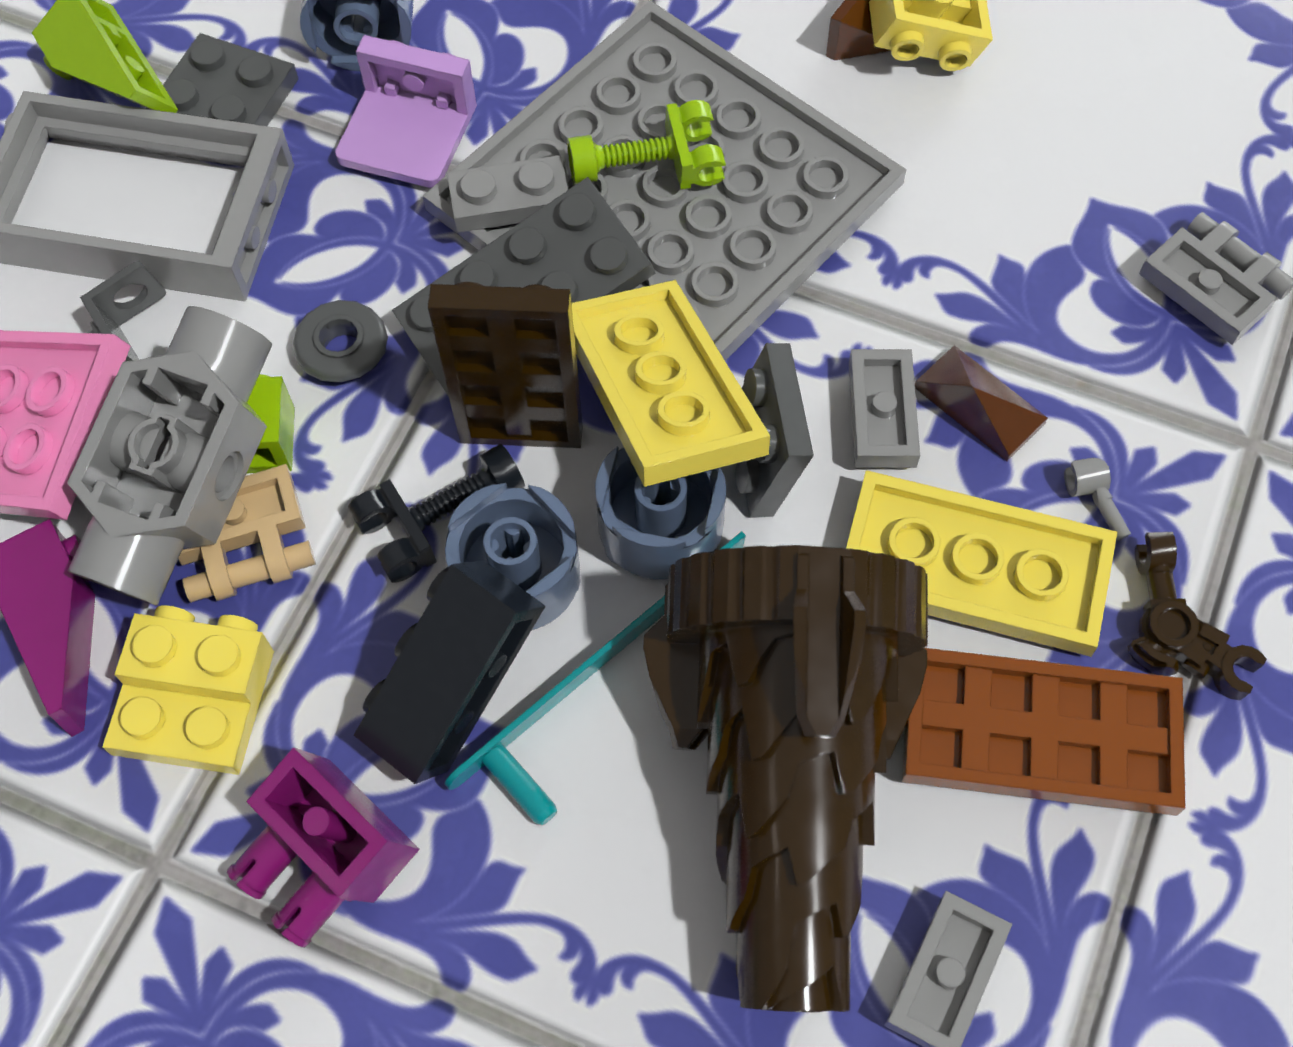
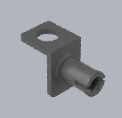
(108, 314)

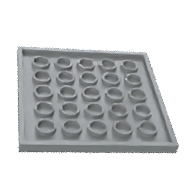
(734, 247)

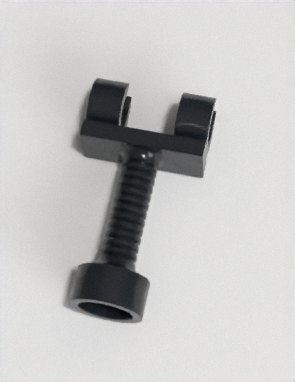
(408, 555)

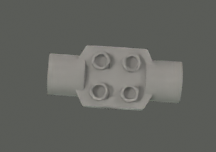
(168, 454)

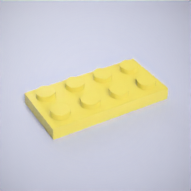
(665, 384)
(992, 560)

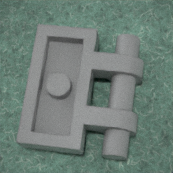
(1208, 284)

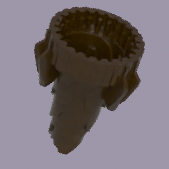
(803, 686)

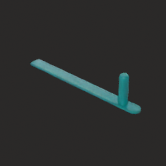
(501, 761)

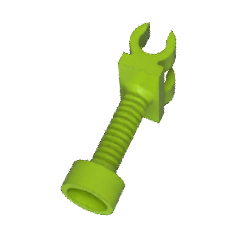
(682, 124)

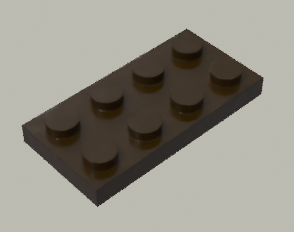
(509, 363)

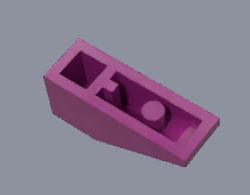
(49, 618)

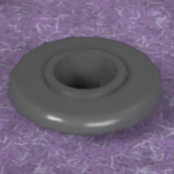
(335, 320)

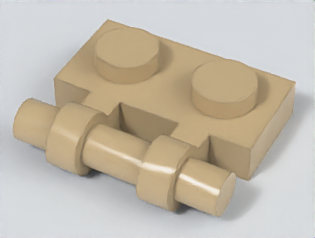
(261, 513)

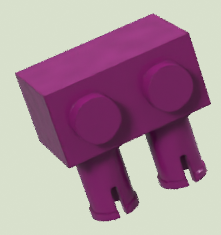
(333, 829)

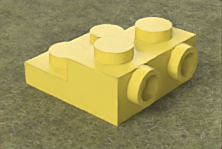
(932, 29)
(188, 690)

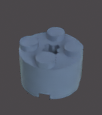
(341, 24)
(659, 522)
(523, 537)

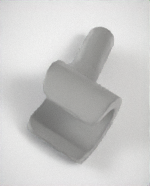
(1094, 478)

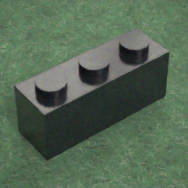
(447, 669)

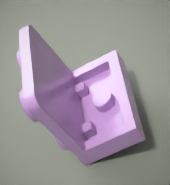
(409, 112)

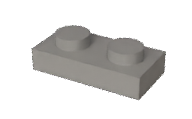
(504, 192)
(883, 408)
(948, 974)

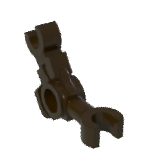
(1173, 633)

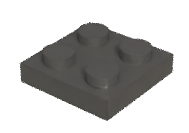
(229, 82)
(777, 400)

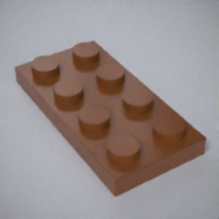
(1048, 732)

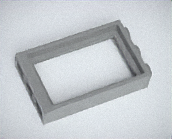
(246, 226)

